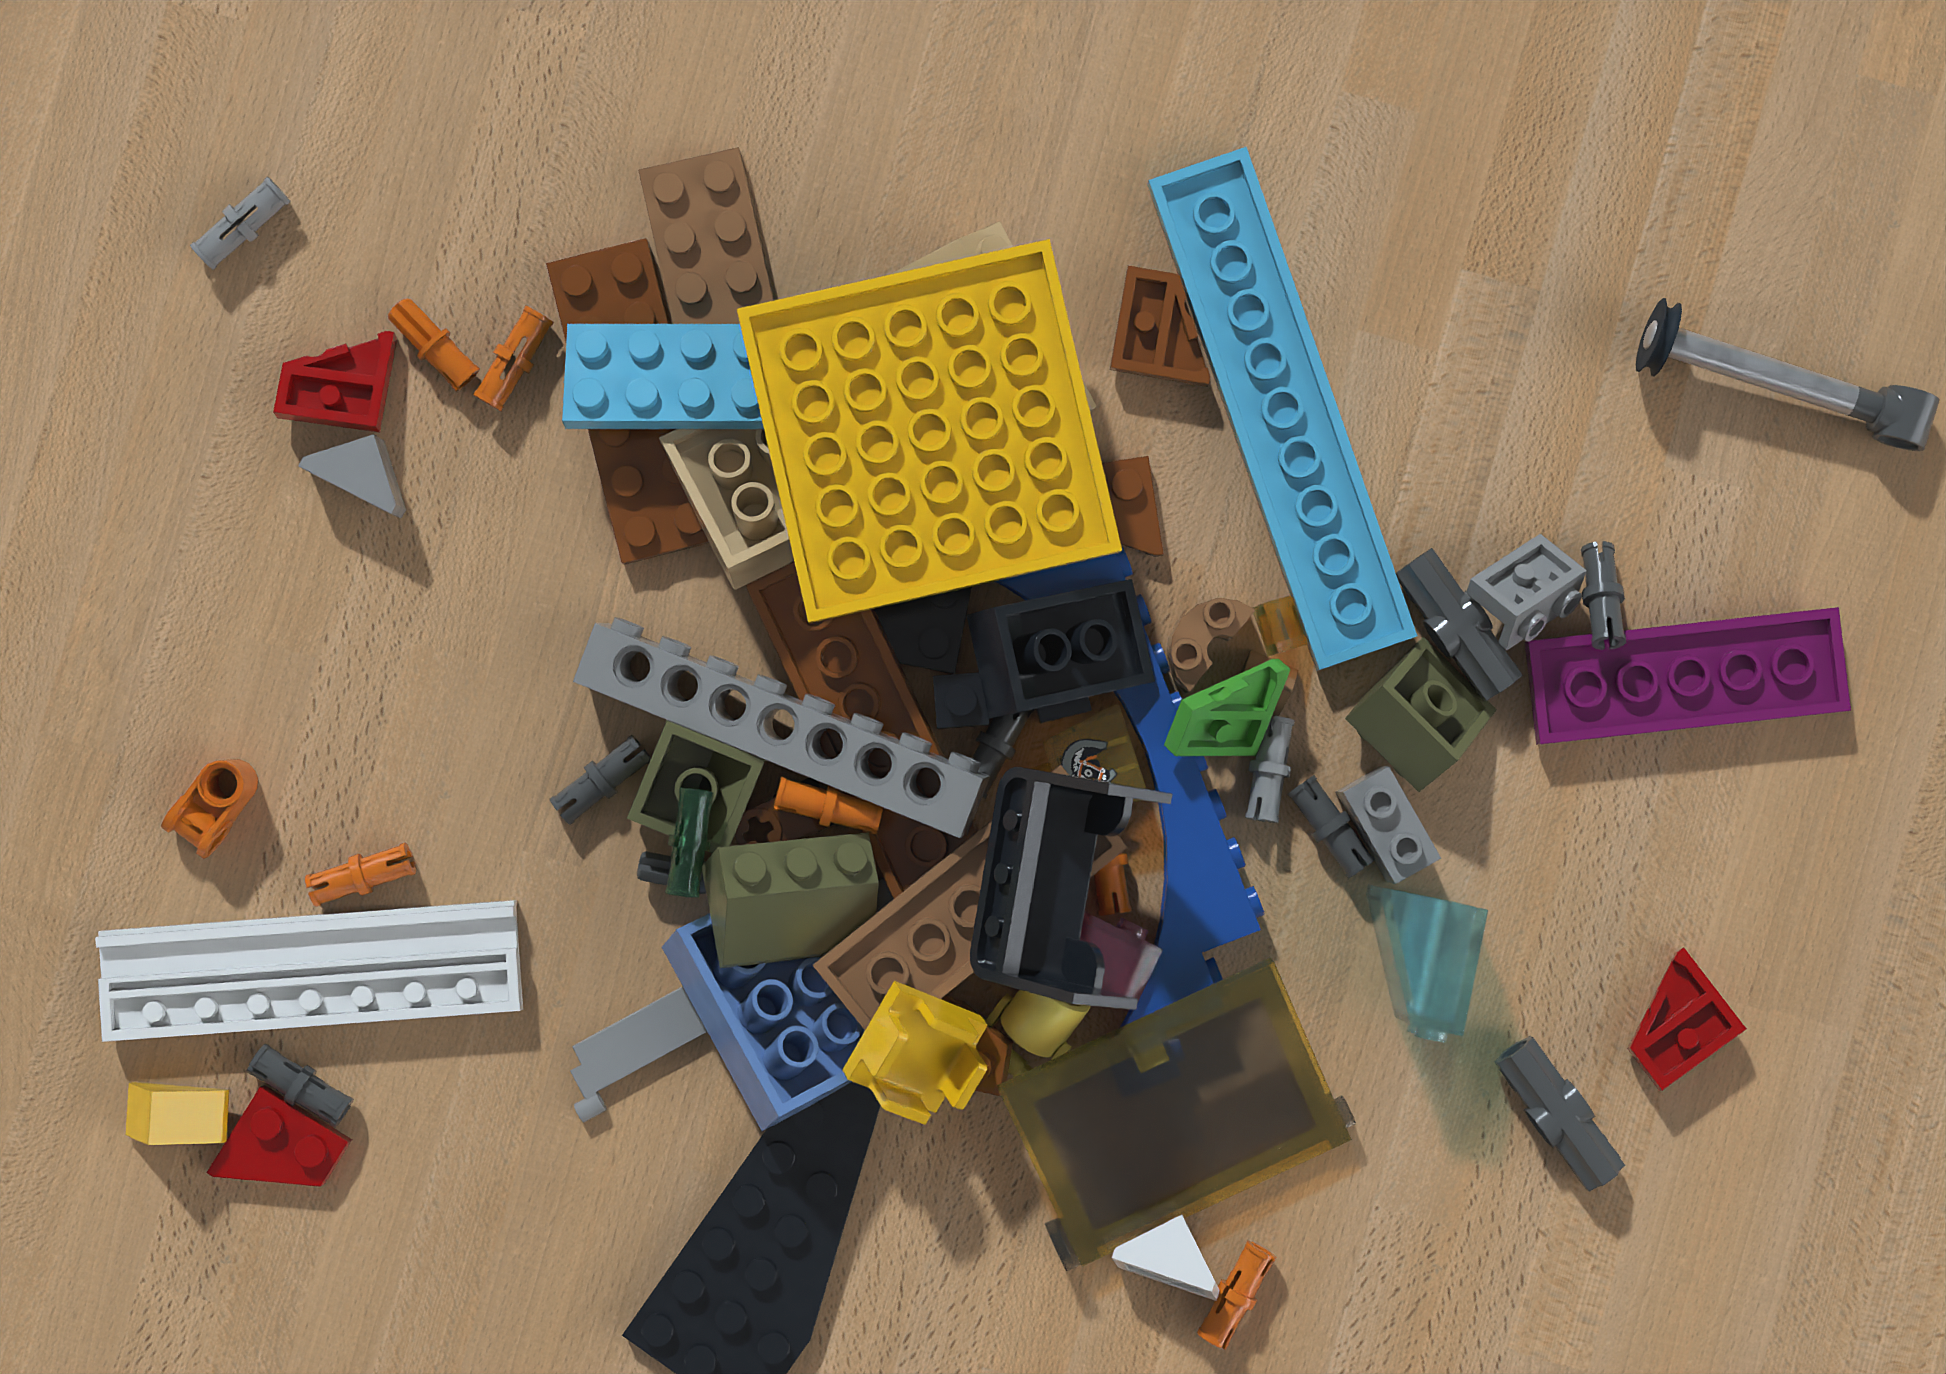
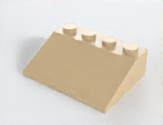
(734, 498)

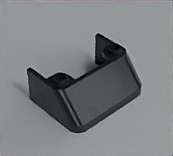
(1040, 884)

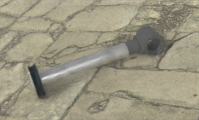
(1895, 413)

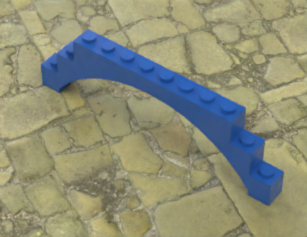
(1202, 886)

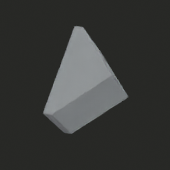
(362, 470)

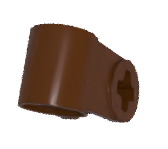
(784, 824)

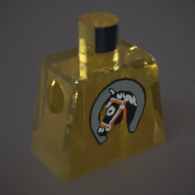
(1096, 750)

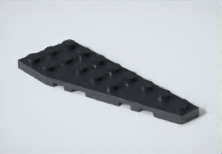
(763, 1254)

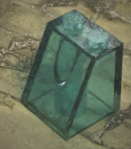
(1427, 958)

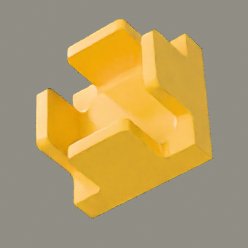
(918, 1054)

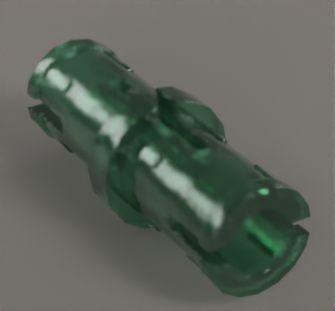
(689, 842)

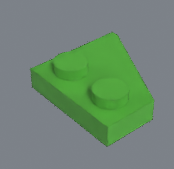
(1228, 715)

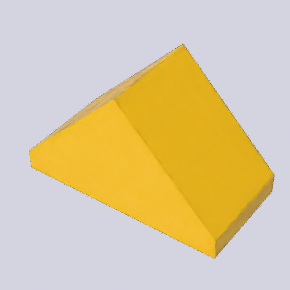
(176, 1114)

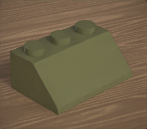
(789, 897)

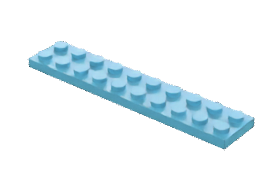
(1281, 408)

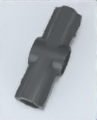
(1458, 625)
(1559, 1113)

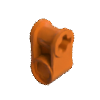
(204, 812)

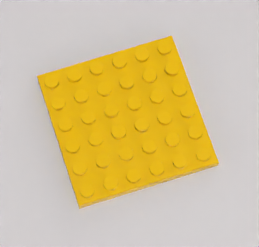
(929, 430)

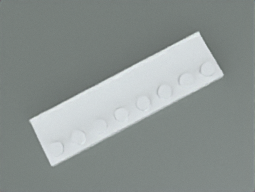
(309, 970)

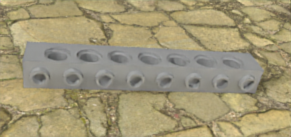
(608, 671)

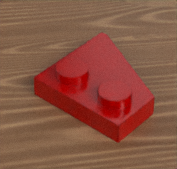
(340, 386)
(1682, 1023)

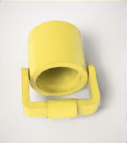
(1036, 1025)

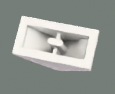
(1168, 1257)

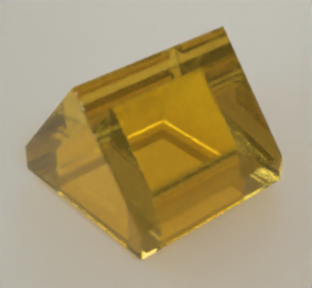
(1279, 626)

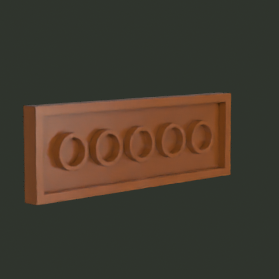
(636, 476)

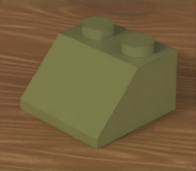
(1421, 715)
(696, 762)

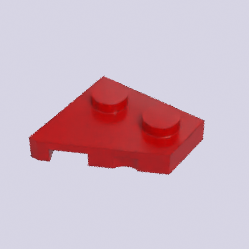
(279, 1144)

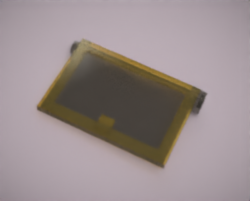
(1174, 1113)

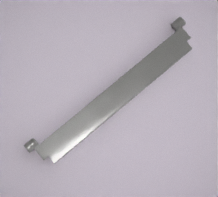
(643, 1039)

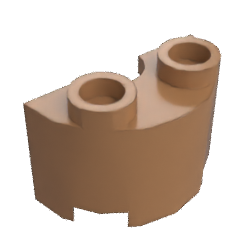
(1193, 633)

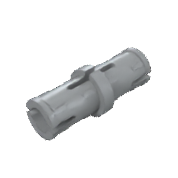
(214, 249)
(1269, 771)

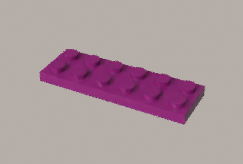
(1688, 676)

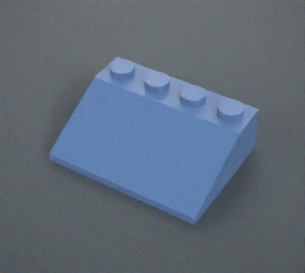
(770, 1022)

